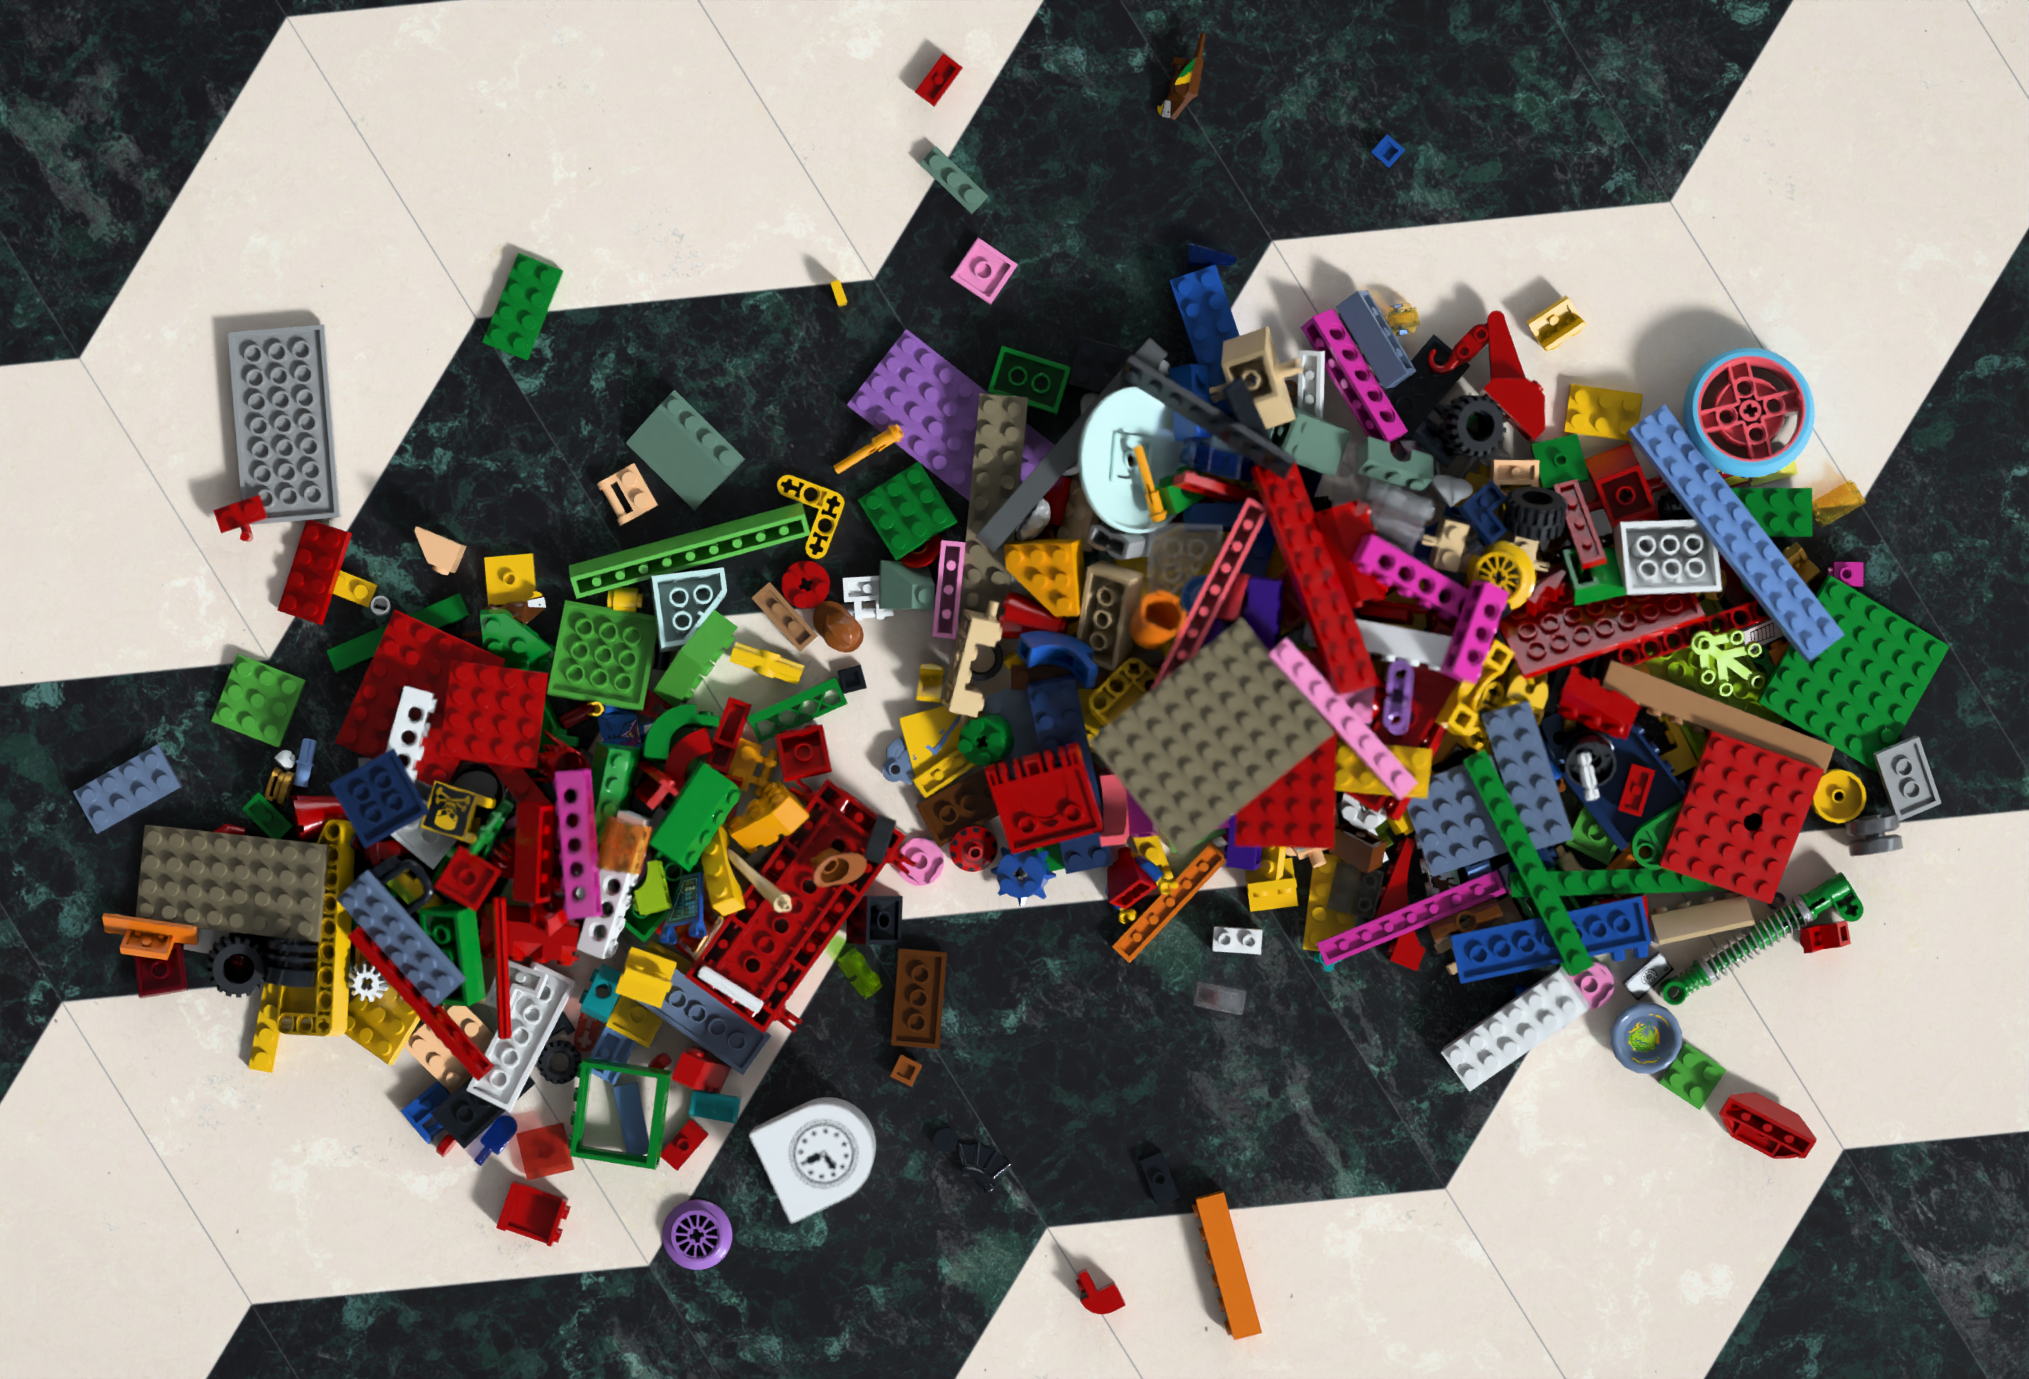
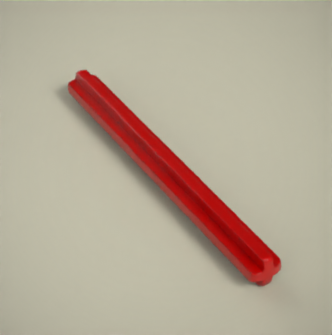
(501, 967)

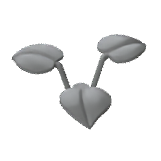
(1448, 488)

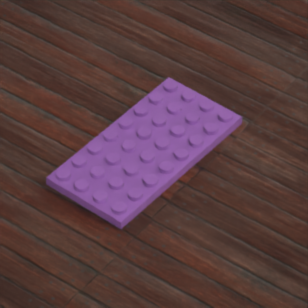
(934, 410)

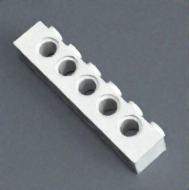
(412, 698)
(591, 939)

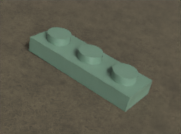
(953, 180)

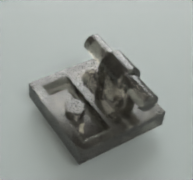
(1354, 891)

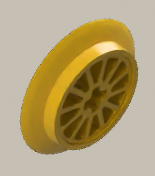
(1517, 557)

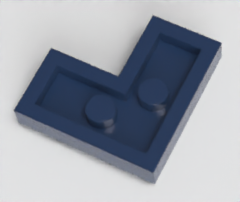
(1479, 513)

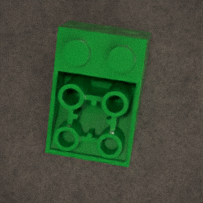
(1594, 582)

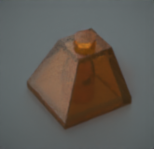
(712, 921)

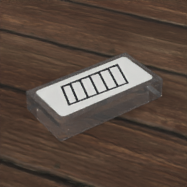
(1763, 633)

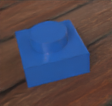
(1387, 151)

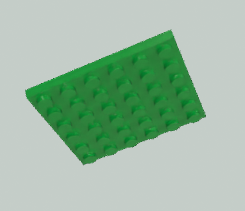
(1863, 683)

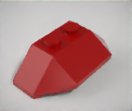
(1767, 1126)

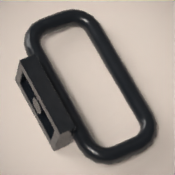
(393, 867)

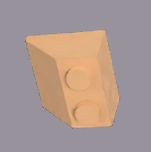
(440, 551)

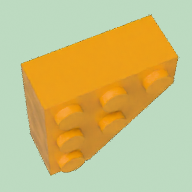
(1050, 572)
(767, 817)

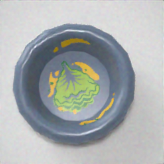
(1645, 1037)

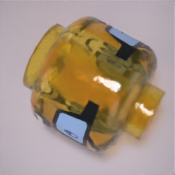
(1402, 318)

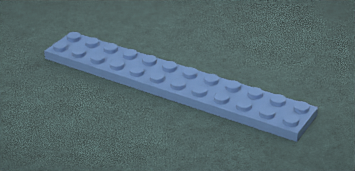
(1735, 533)

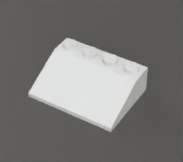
(1666, 557)

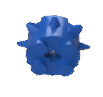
(1013, 883)

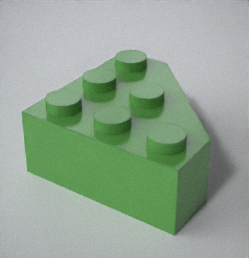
(696, 659)

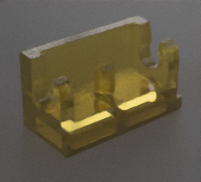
(1837, 503)

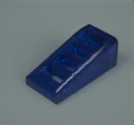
(1204, 256)

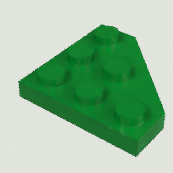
(515, 642)

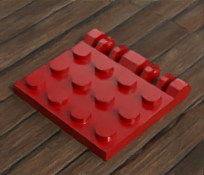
(1044, 803)

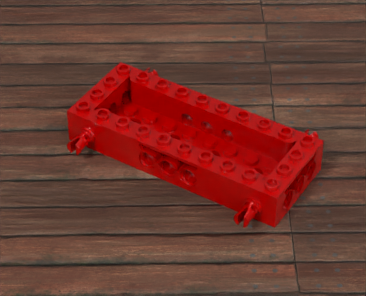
(813, 916)

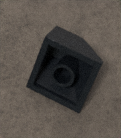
(876, 921)

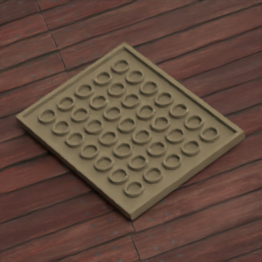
(1210, 737)

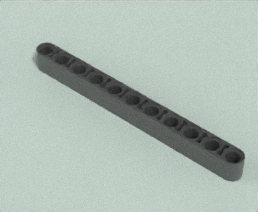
(1055, 462)

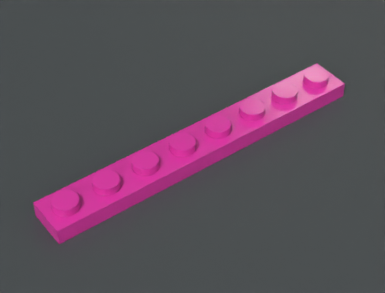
(1411, 917)

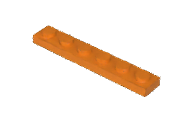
(1168, 905)

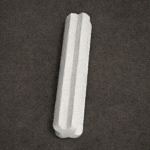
(730, 989)

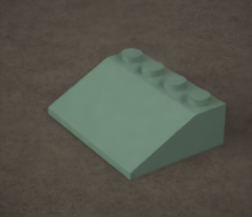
(685, 450)

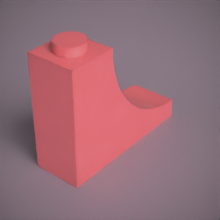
(1114, 810)

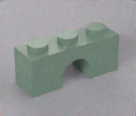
(1377, 462)

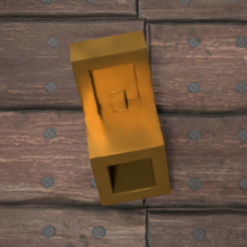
(1803, 566)

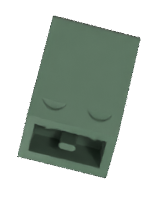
(1311, 441)

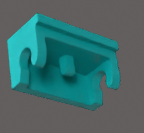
(714, 1106)

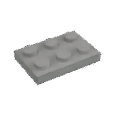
(1907, 778)

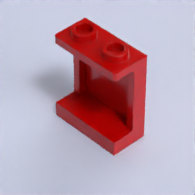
(533, 1213)

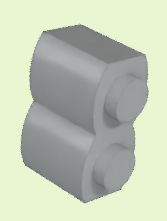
(1116, 542)

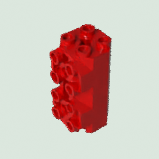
(1342, 533)
(527, 940)

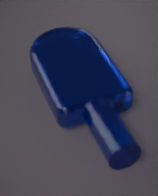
(497, 1137)

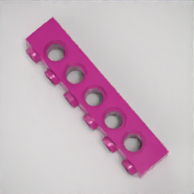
(1353, 377)
(1367, 560)
(587, 854)

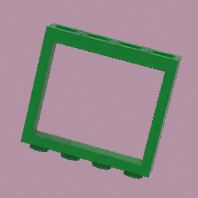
(578, 1117)

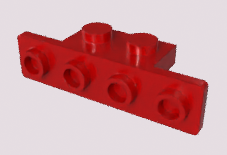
(654, 787)

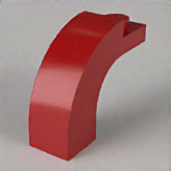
(683, 753)

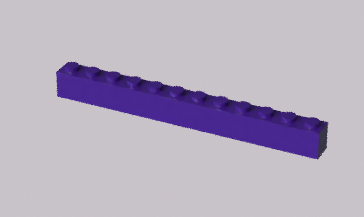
(1264, 618)

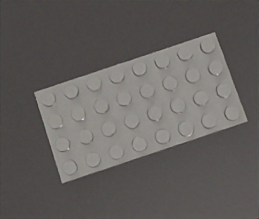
(285, 422)

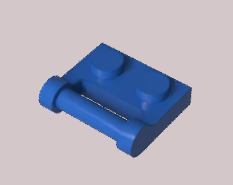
(421, 1108)

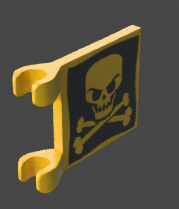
(453, 811)

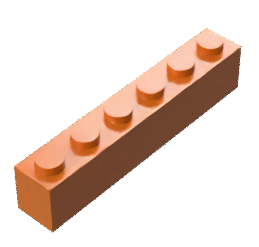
(1228, 1265)

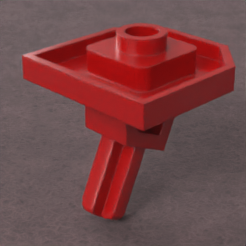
(382, 850)

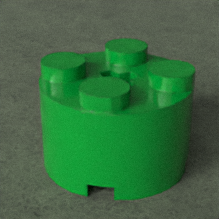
(986, 739)

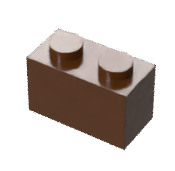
(1358, 847)

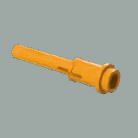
(878, 443)
(1152, 496)

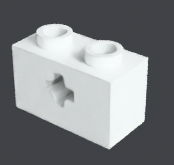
(1237, 940)

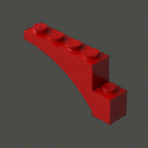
(1393, 896)

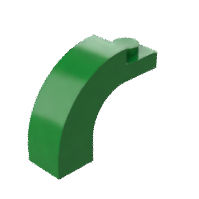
(657, 739)

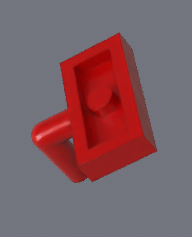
(240, 516)

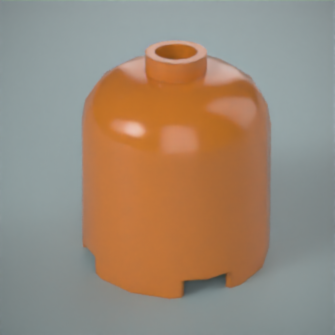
(1156, 620)

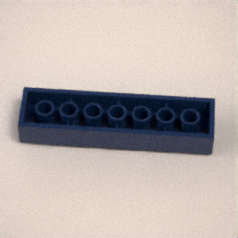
(1059, 723)

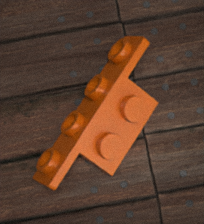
(148, 936)

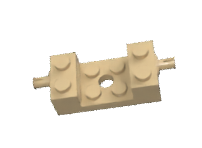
(1451, 554)
(958, 693)

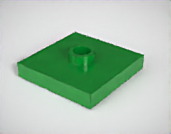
(1560, 461)

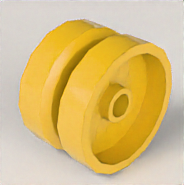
(1848, 805)

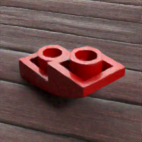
(1547, 590)

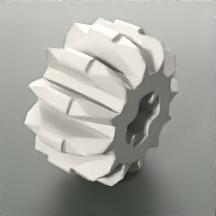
(370, 990)

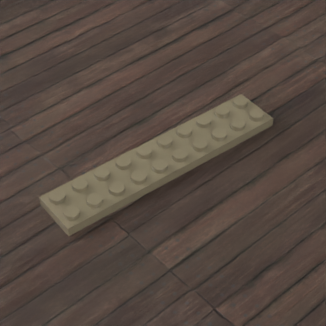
(994, 479)

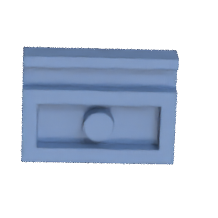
(612, 1047)

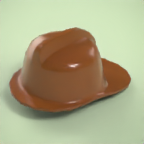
(837, 627)
(837, 868)

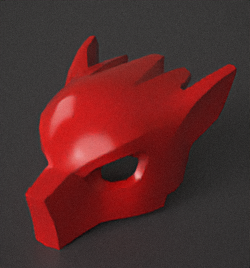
(558, 758)

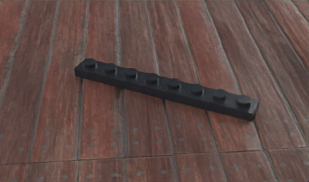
(1208, 417)

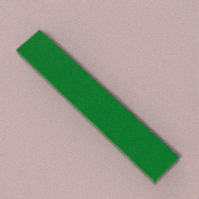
(364, 647)

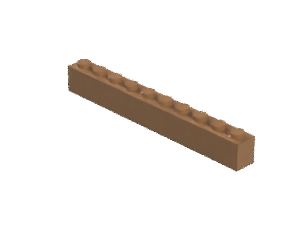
(1705, 714)

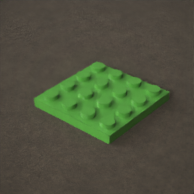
(603, 656)

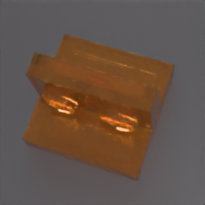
(623, 846)

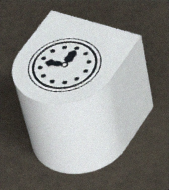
(816, 1153)

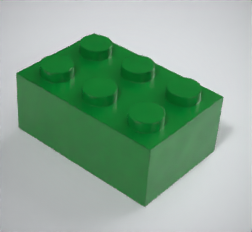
(1030, 377)

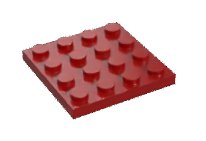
(493, 715)

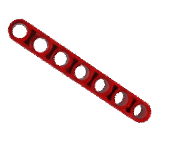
(1682, 637)

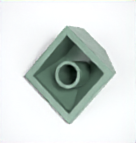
(905, 587)

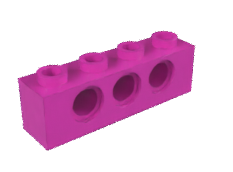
(1471, 620)

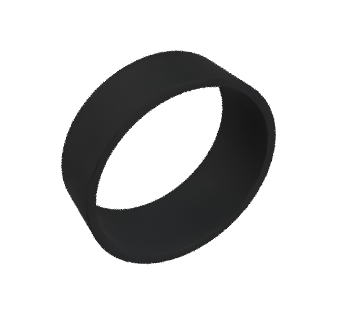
(480, 810)

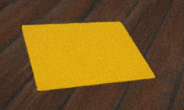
(924, 730)

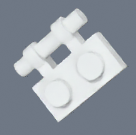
(864, 589)

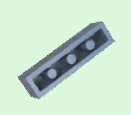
(1375, 339)

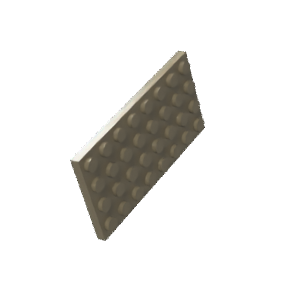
(233, 882)

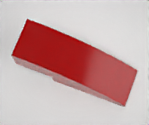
(728, 735)

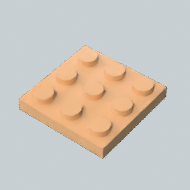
(437, 1057)

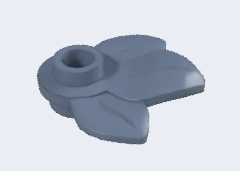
(898, 756)

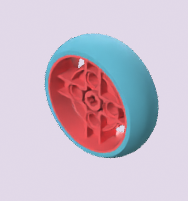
(1737, 366)

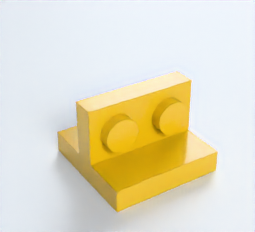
(1270, 893)
(646, 977)

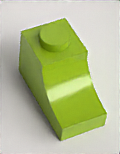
(654, 893)

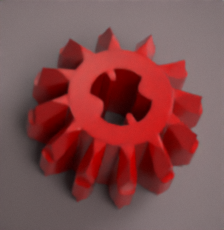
(504, 858)

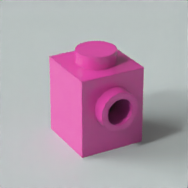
(1847, 572)

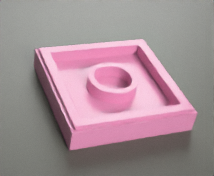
(984, 271)

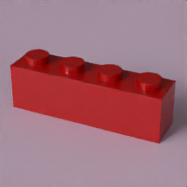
(534, 852)

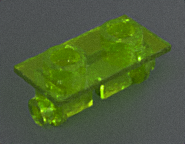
(867, 980)

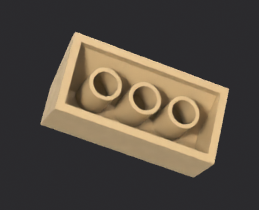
(1700, 919)

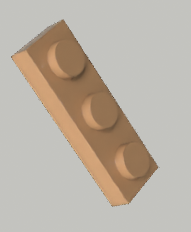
(784, 617)

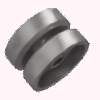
(1873, 835)

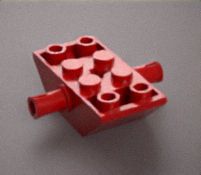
(1617, 471)

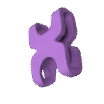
(1399, 697)

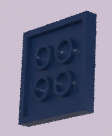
(379, 798)

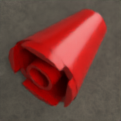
(1026, 616)
(313, 813)

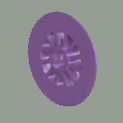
(698, 1208)

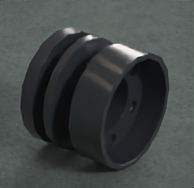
(1601, 749)
(290, 963)

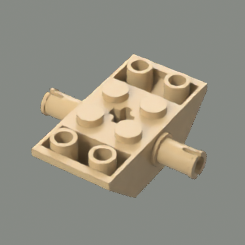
(1255, 358)

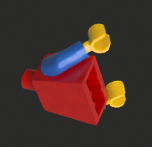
(1131, 880)

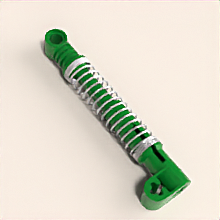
(1800, 912)

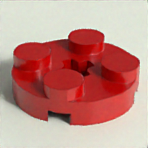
(809, 571)

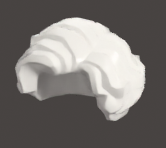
(1034, 521)

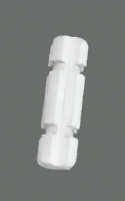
(1587, 776)

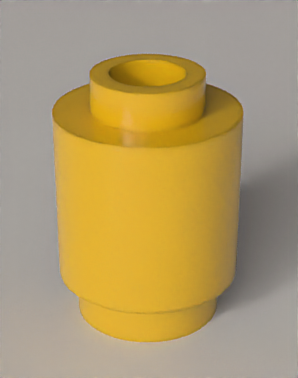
(625, 599)

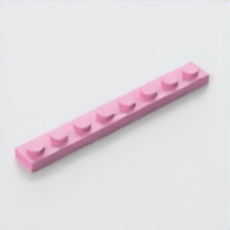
(1342, 719)

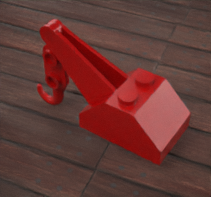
(1508, 386)

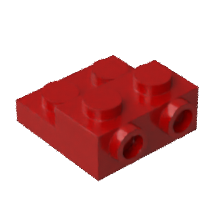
(803, 752)

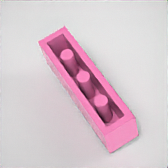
(948, 589)

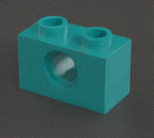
(596, 1006)

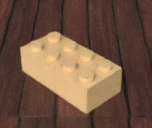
(1106, 608)

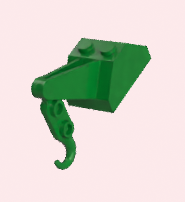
(484, 836)

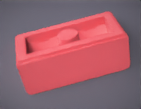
(1235, 600)

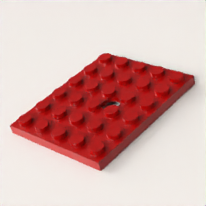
(414, 657)
(1726, 787)

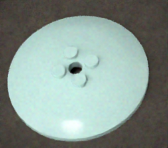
(1107, 440)

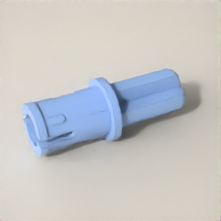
(305, 762)

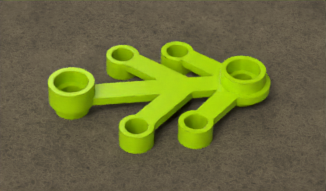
(1725, 659)

